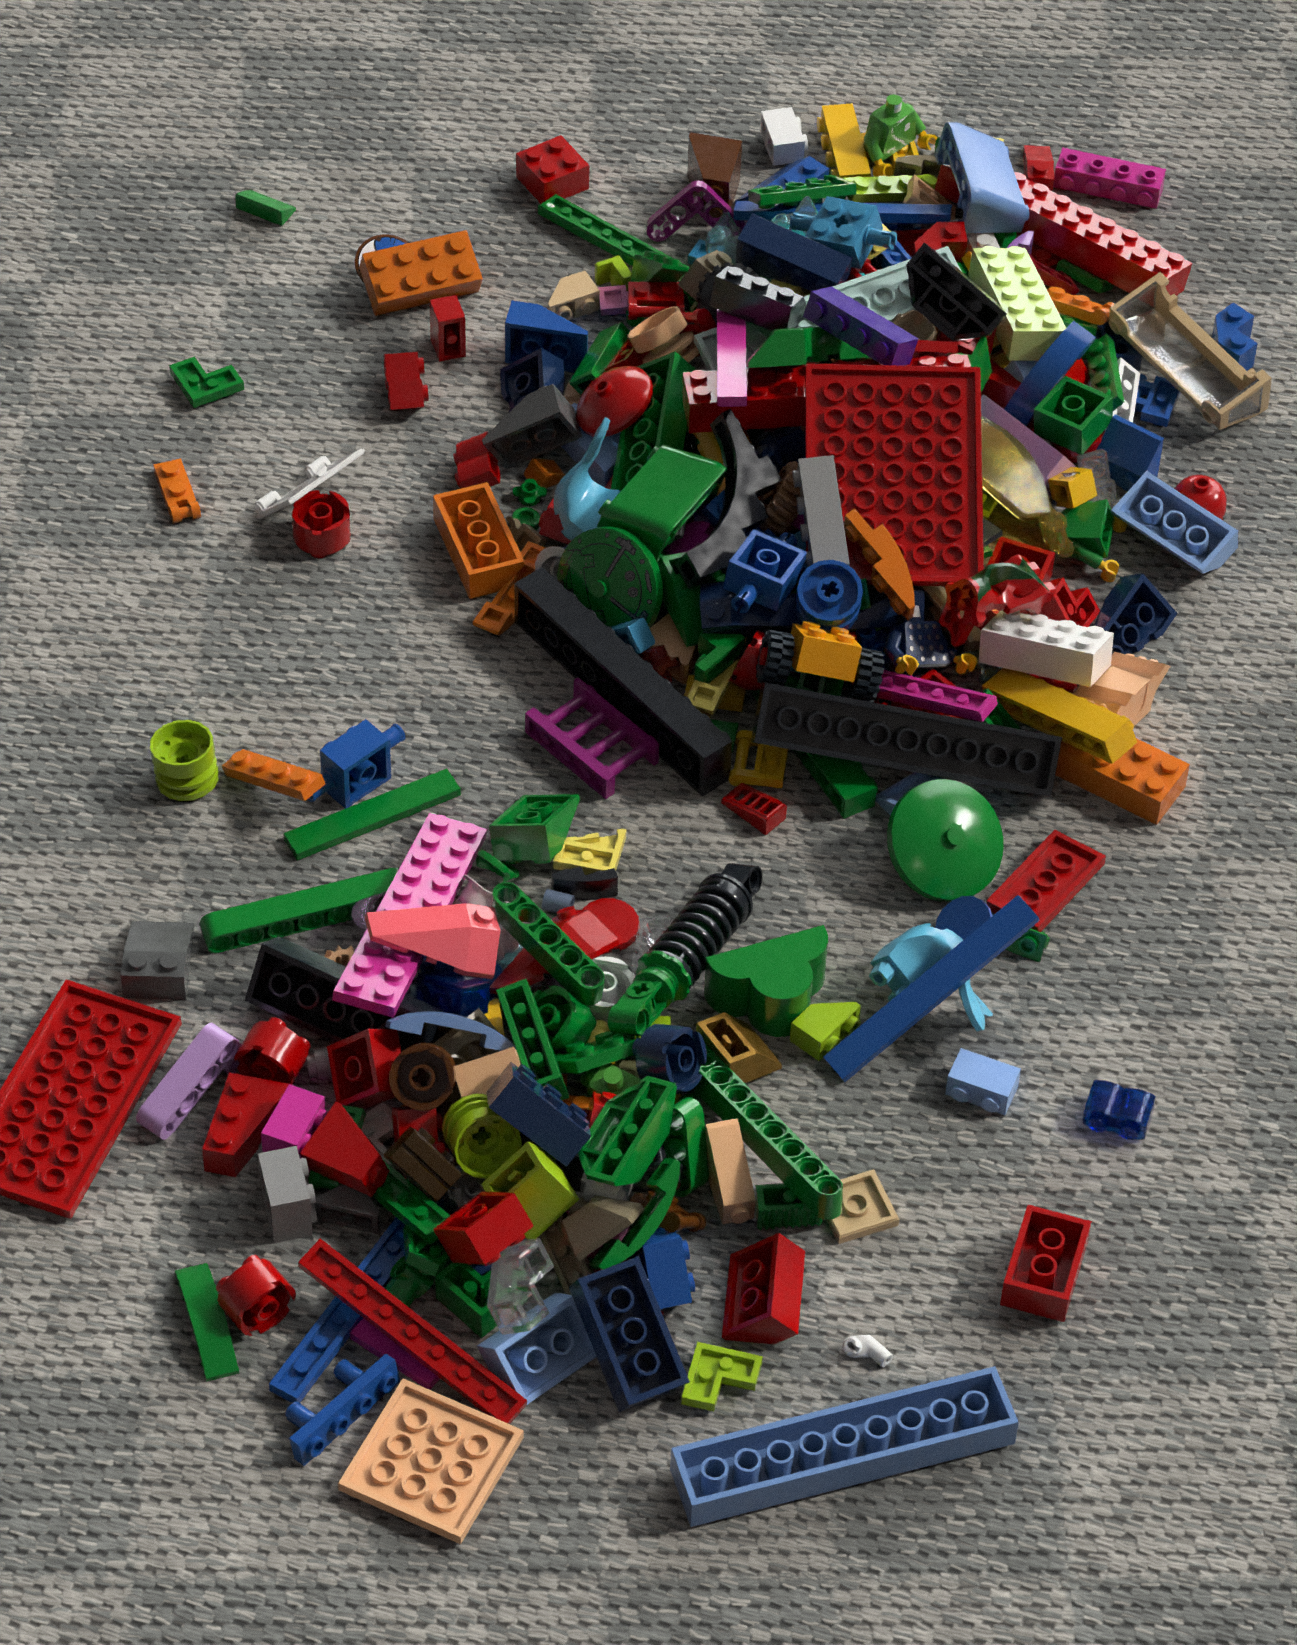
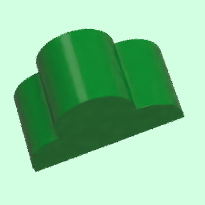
(768, 979)

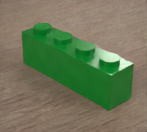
(531, 1035)

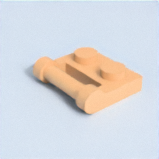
(921, 193)

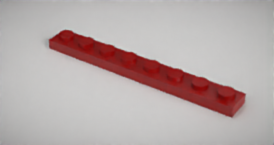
(412, 1332)

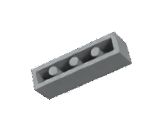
(821, 510)

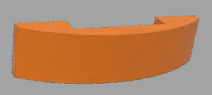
(500, 613)

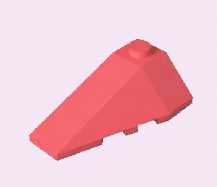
(452, 934)

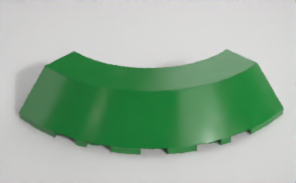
(801, 345)

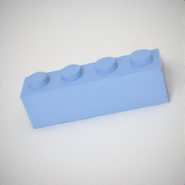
(1177, 523)

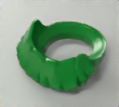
(489, 862)

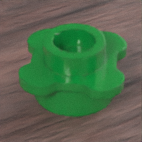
(529, 492)

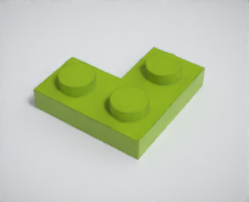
(718, 1366)

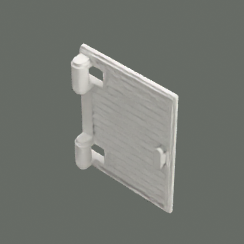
(317, 473)

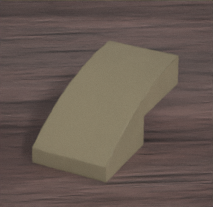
(916, 165)

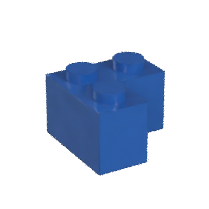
(666, 1268)

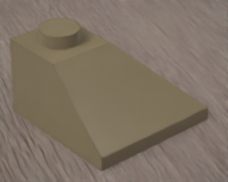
(598, 1221)

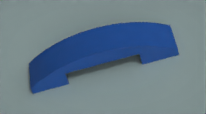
(1049, 371)

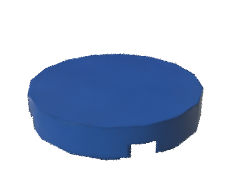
(963, 915)

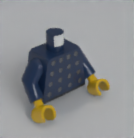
(921, 646)

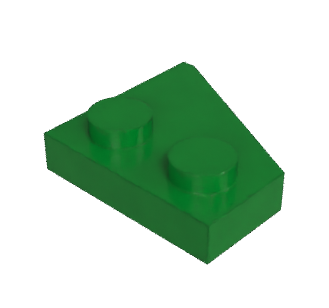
(424, 1257)

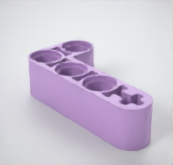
(188, 1080)

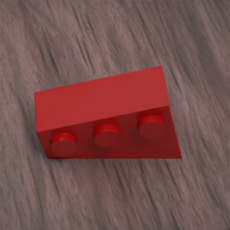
(238, 1122)

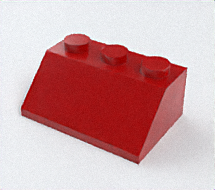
(764, 1292)

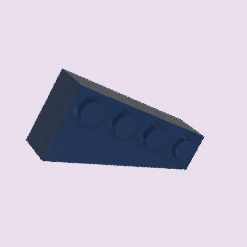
(790, 256)

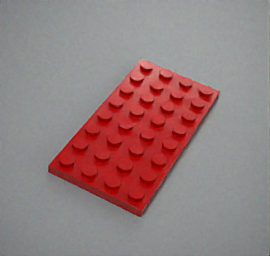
(75, 1093)

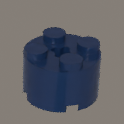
(671, 1055)

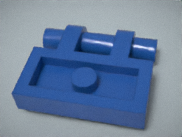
(1160, 400)

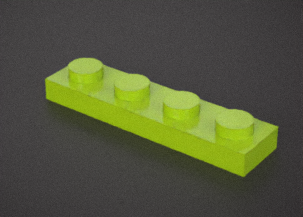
(885, 187)

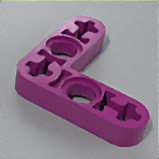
(692, 207)

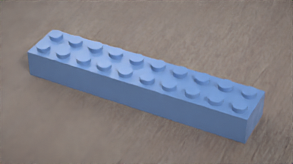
(843, 1446)

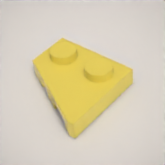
(591, 852)

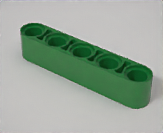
(550, 956)

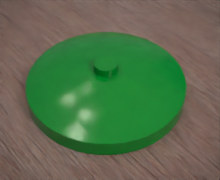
(945, 840)

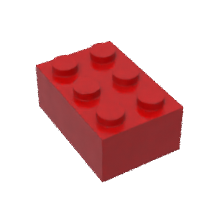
(1045, 1263)

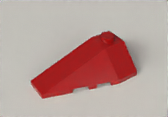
(580, 927)

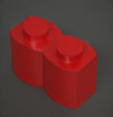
(475, 463)

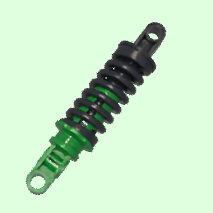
(682, 949)

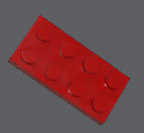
(1049, 877)

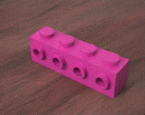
(1109, 178)

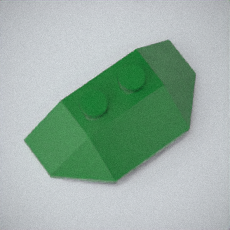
(629, 1133)

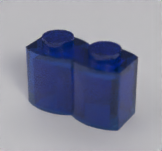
(1119, 1110)

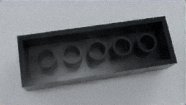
(301, 987)

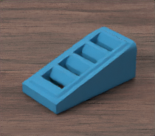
(636, 634)

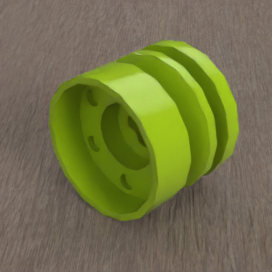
(184, 760)
(479, 1136)

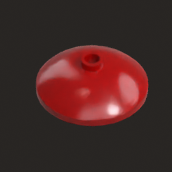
(616, 394)

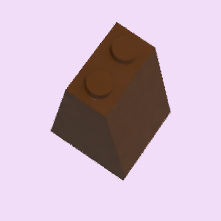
(717, 164)

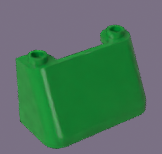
(663, 496)

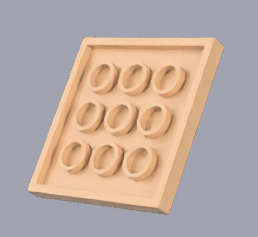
(431, 1461)

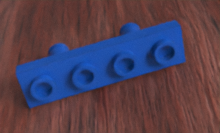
(334, 1419)

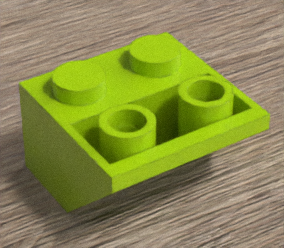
(537, 1184)

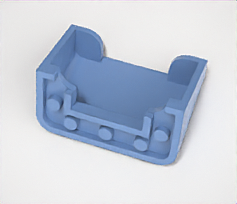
(984, 180)

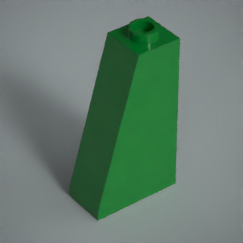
(599, 356)

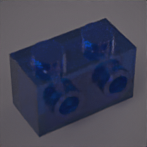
(453, 991)

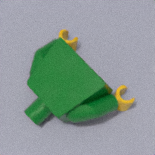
(1091, 532)

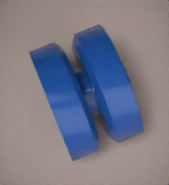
(829, 595)

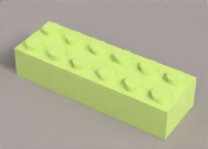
(1016, 286)

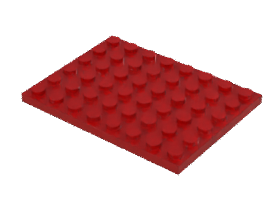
(905, 459)

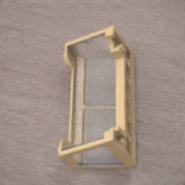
(1189, 355)

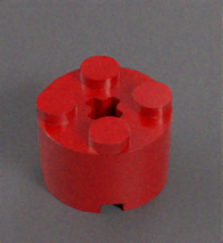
(321, 523)
(272, 1052)
(255, 1295)

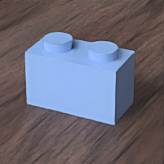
(982, 1081)

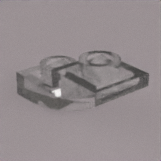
(1105, 486)

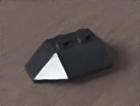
(950, 297)

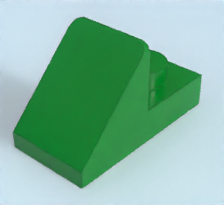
(718, 654)

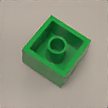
(1073, 415)

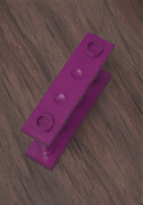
(583, 760)

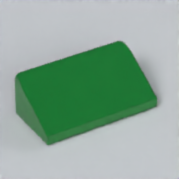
(264, 207)

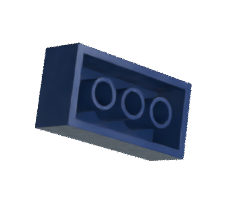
(628, 1334)

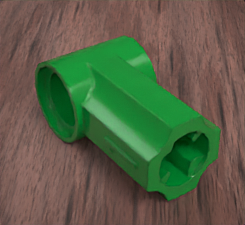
(408, 1282)

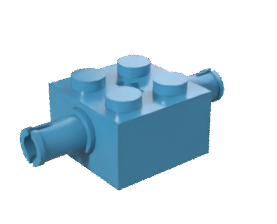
(846, 227)

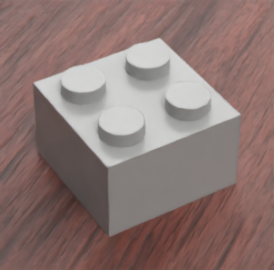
(287, 1194)

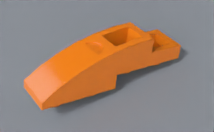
(889, 568)

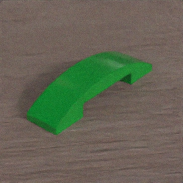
(664, 1184)
(207, 1322)

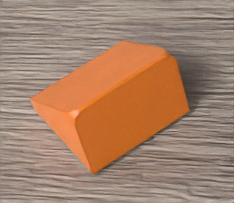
(544, 472)

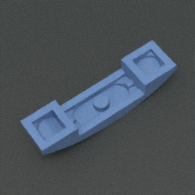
(414, 1023)

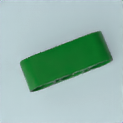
(688, 1144)

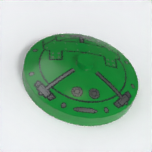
(612, 575)

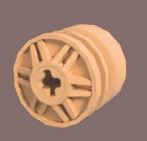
(661, 336)

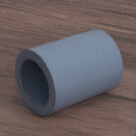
(555, 900)

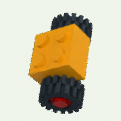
(823, 654)

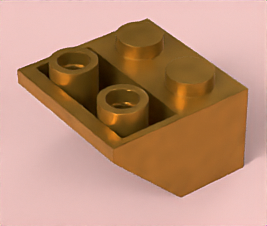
(738, 1046)

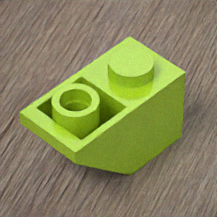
(824, 1026)

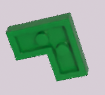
(203, 387)

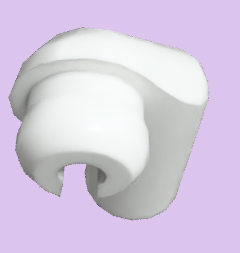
(866, 1346)

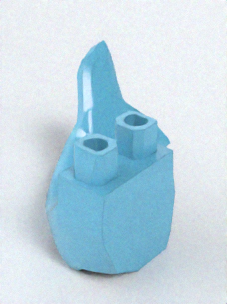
(578, 496)
(912, 955)

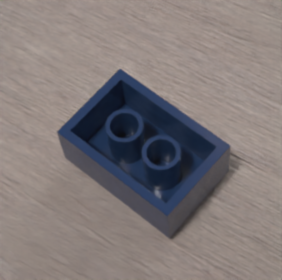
(539, 1112)

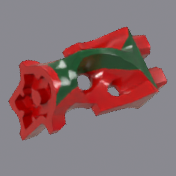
(976, 598)

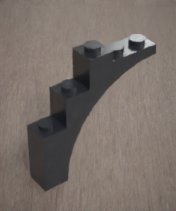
(741, 508)

